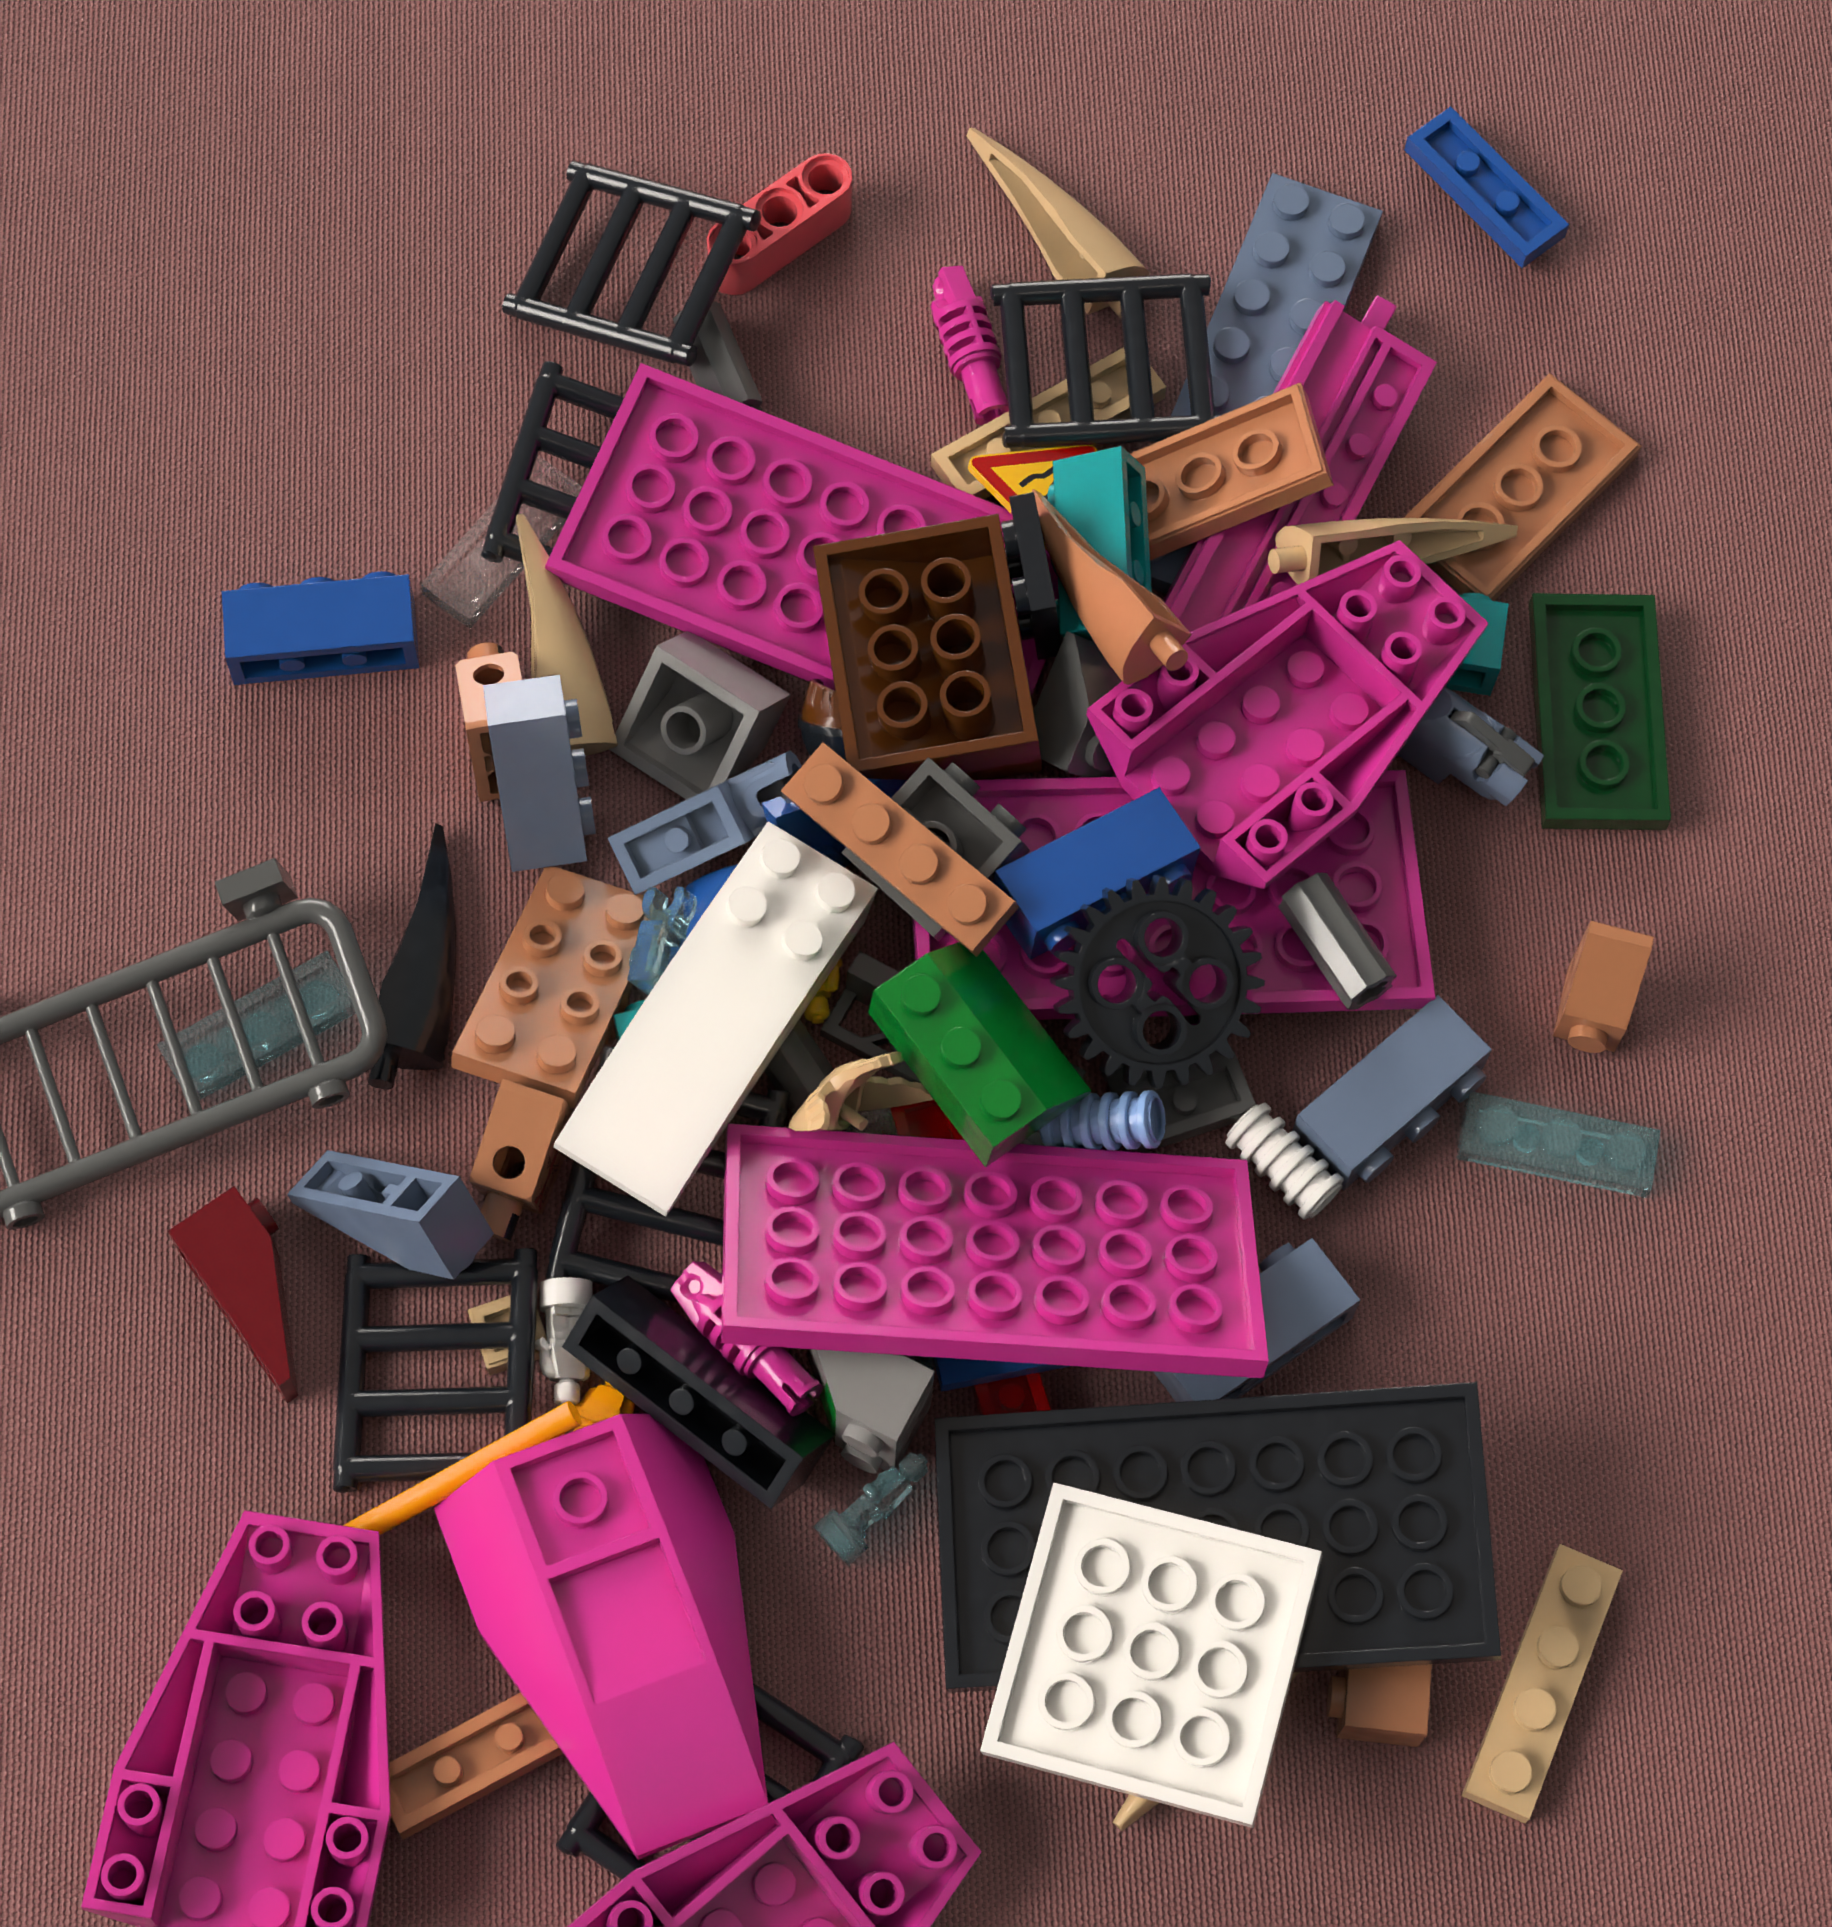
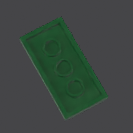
(1599, 712)

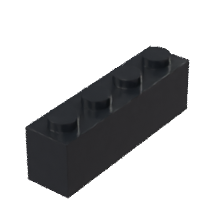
(696, 1392)

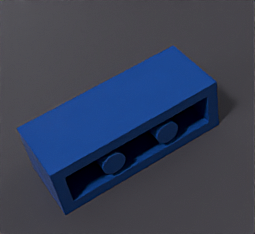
(320, 628)
(1074, 869)

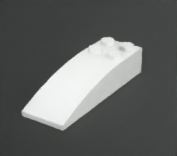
(716, 1018)

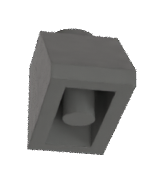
(1063, 729)

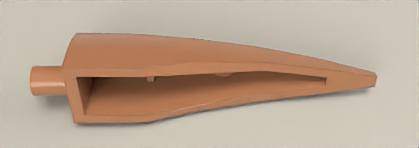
(1122, 617)

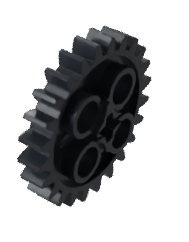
(1118, 1022)

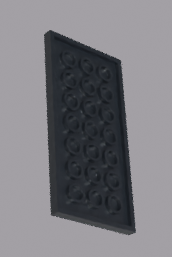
(1366, 1476)

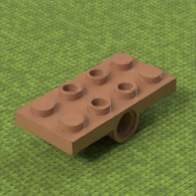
(555, 987)

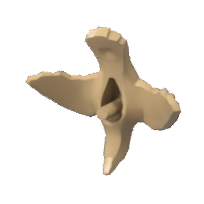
(852, 1090)

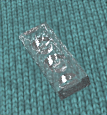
(468, 583)

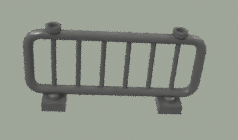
(248, 895)

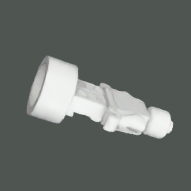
(563, 1304)

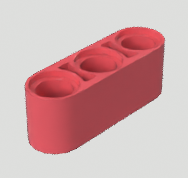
(795, 202)

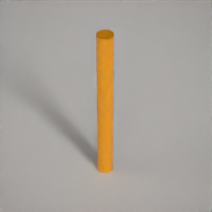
(444, 1483)

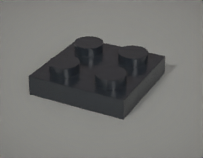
(1031, 576)

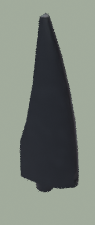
(421, 977)

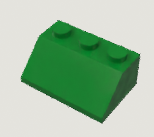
(976, 1049)

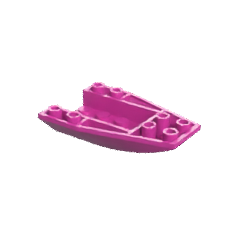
(1290, 709)
(620, 1620)
(262, 1748)
(835, 1853)

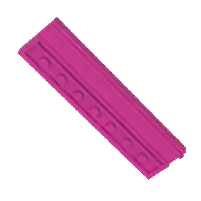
(1360, 397)

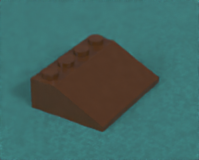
(928, 652)

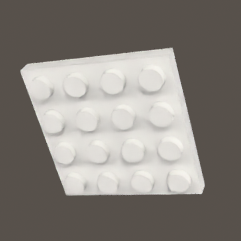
(1152, 1654)

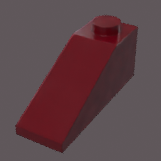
(240, 1269)

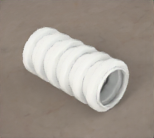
(1284, 1161)

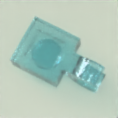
(661, 936)

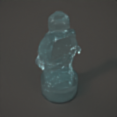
(846, 1530)

